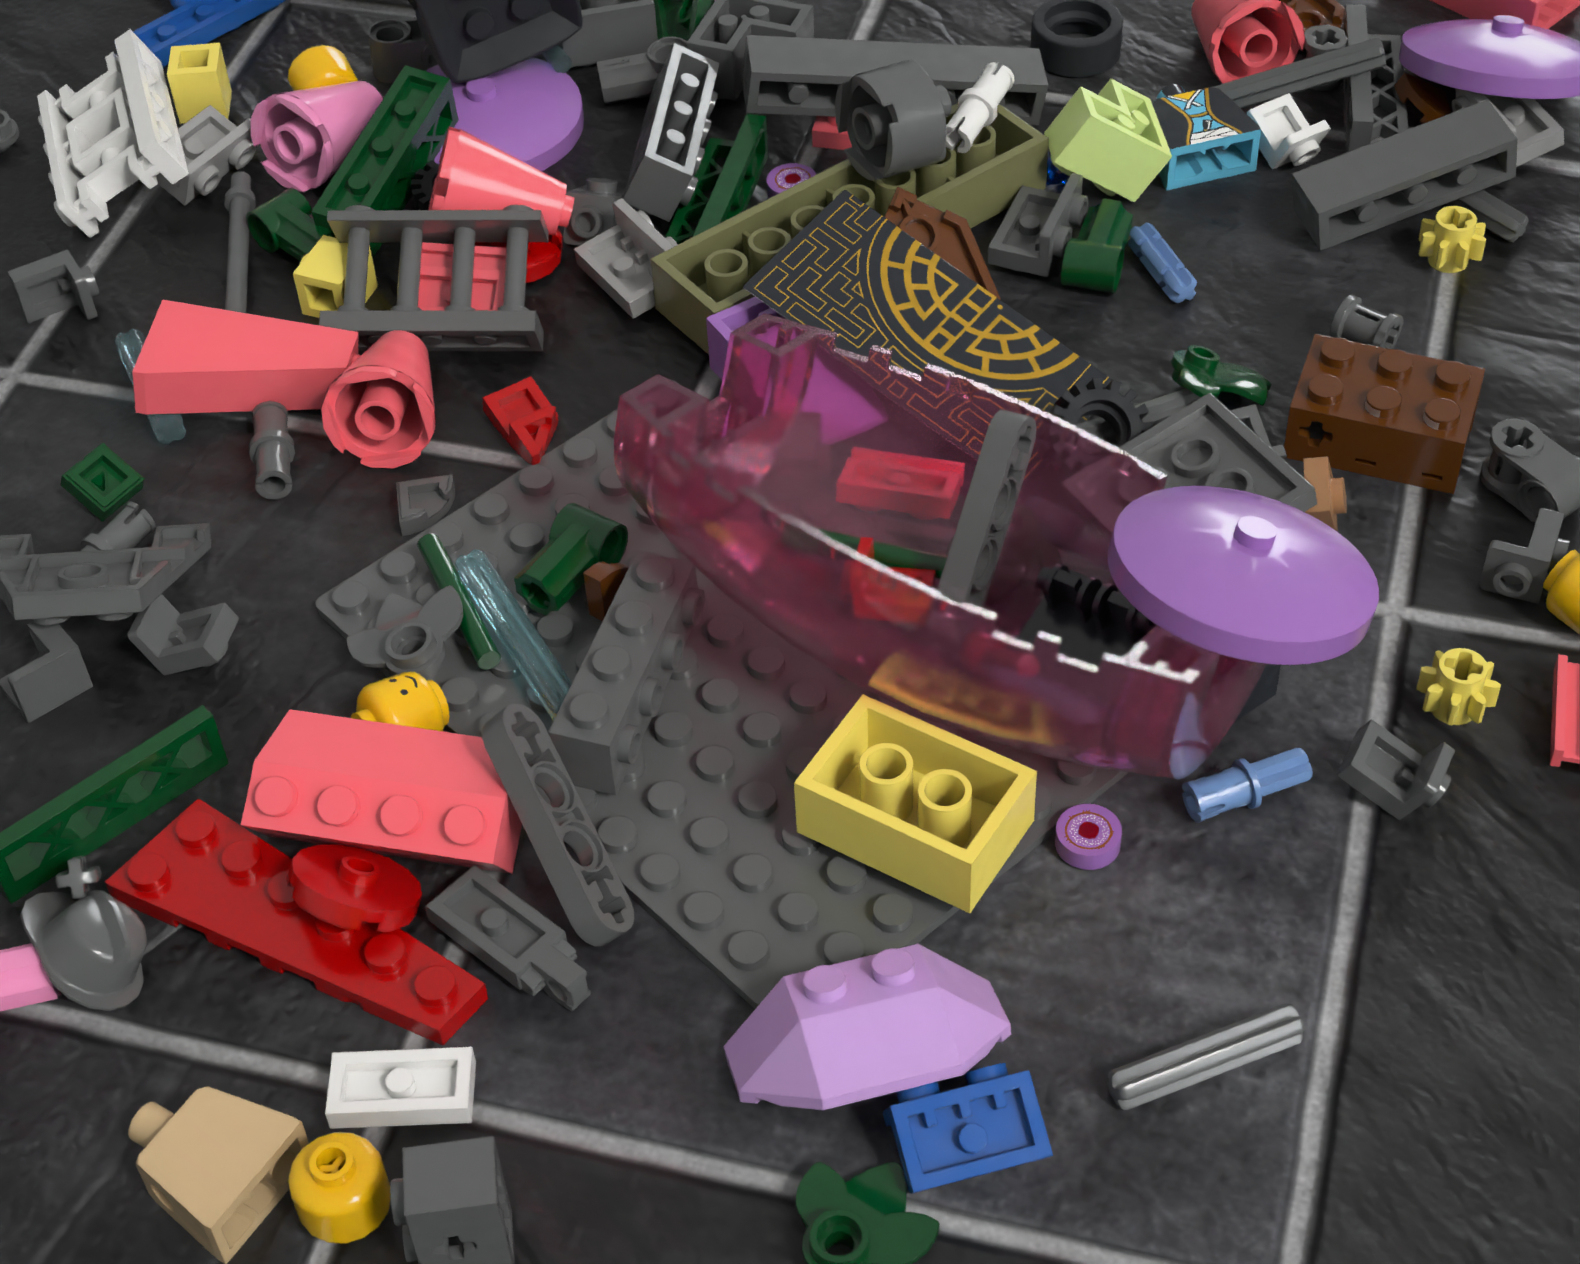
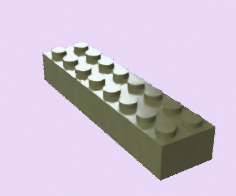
(712, 267)

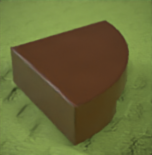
(1426, 97)
(601, 586)

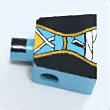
(1205, 136)

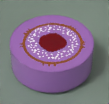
(787, 176)
(1088, 836)

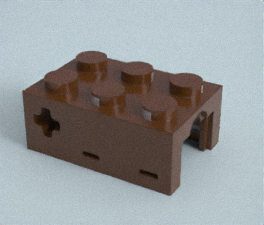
(1386, 412)

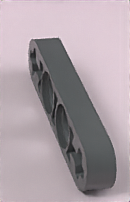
(988, 508)
(588, 891)

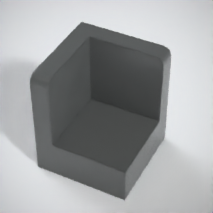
(50, 678)

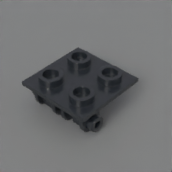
(1086, 615)

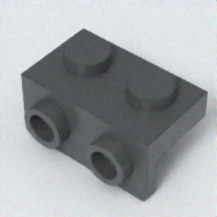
(1038, 228)

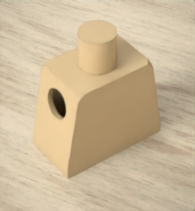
(216, 1164)

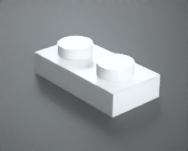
(401, 1087)

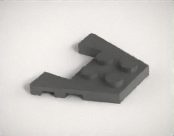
(95, 582)

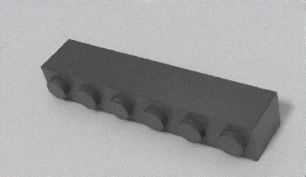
(805, 73)

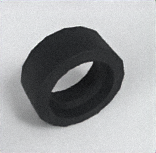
(1077, 56)

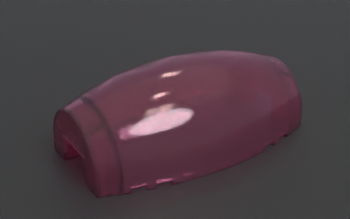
(889, 456)

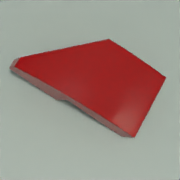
(523, 418)

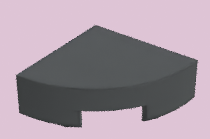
(424, 502)

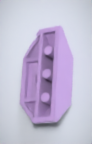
(865, 1030)

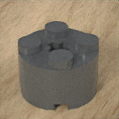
(893, 119)

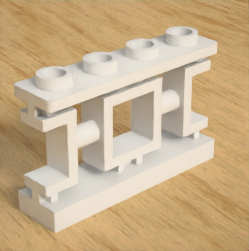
(110, 135)

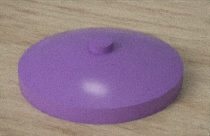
(1494, 57)
(521, 111)
(1242, 575)

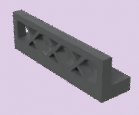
(1362, 97)

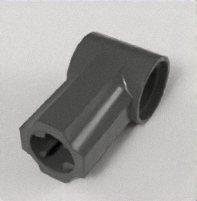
(634, 75)

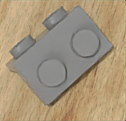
(1525, 117)
(211, 150)
(622, 256)

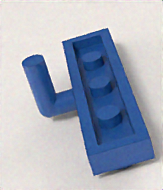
(198, 23)

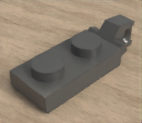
(509, 937)

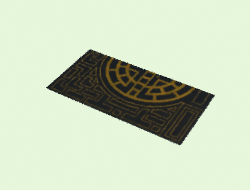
(888, 290)

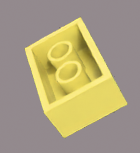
(915, 802)

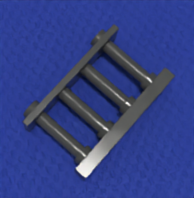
(459, 325)

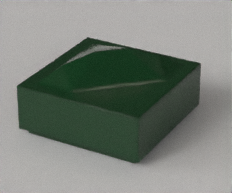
(102, 482)

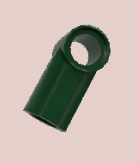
(286, 224)
(1097, 254)
(575, 544)

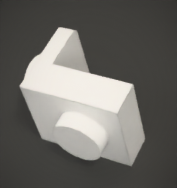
(1286, 132)

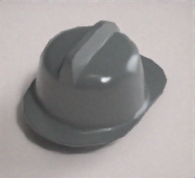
(88, 946)

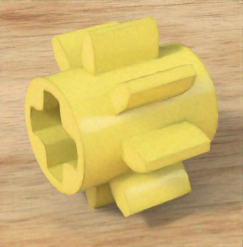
(1452, 239)
(1458, 686)

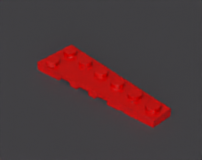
(236, 893)

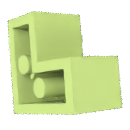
(1109, 140)

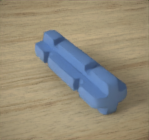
(1162, 263)

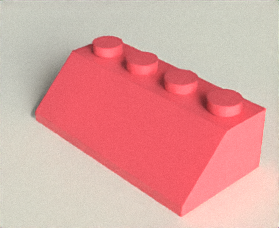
(383, 791)

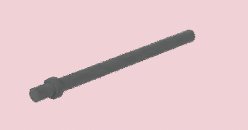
(238, 203)

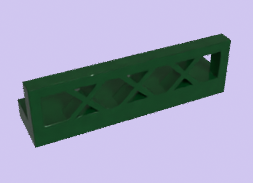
(392, 147)
(731, 184)
(109, 802)

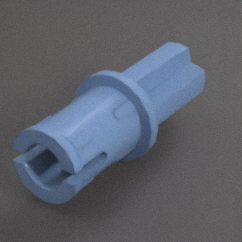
(1245, 784)

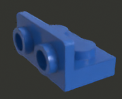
(967, 1129)

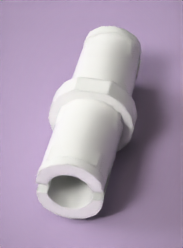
(978, 107)

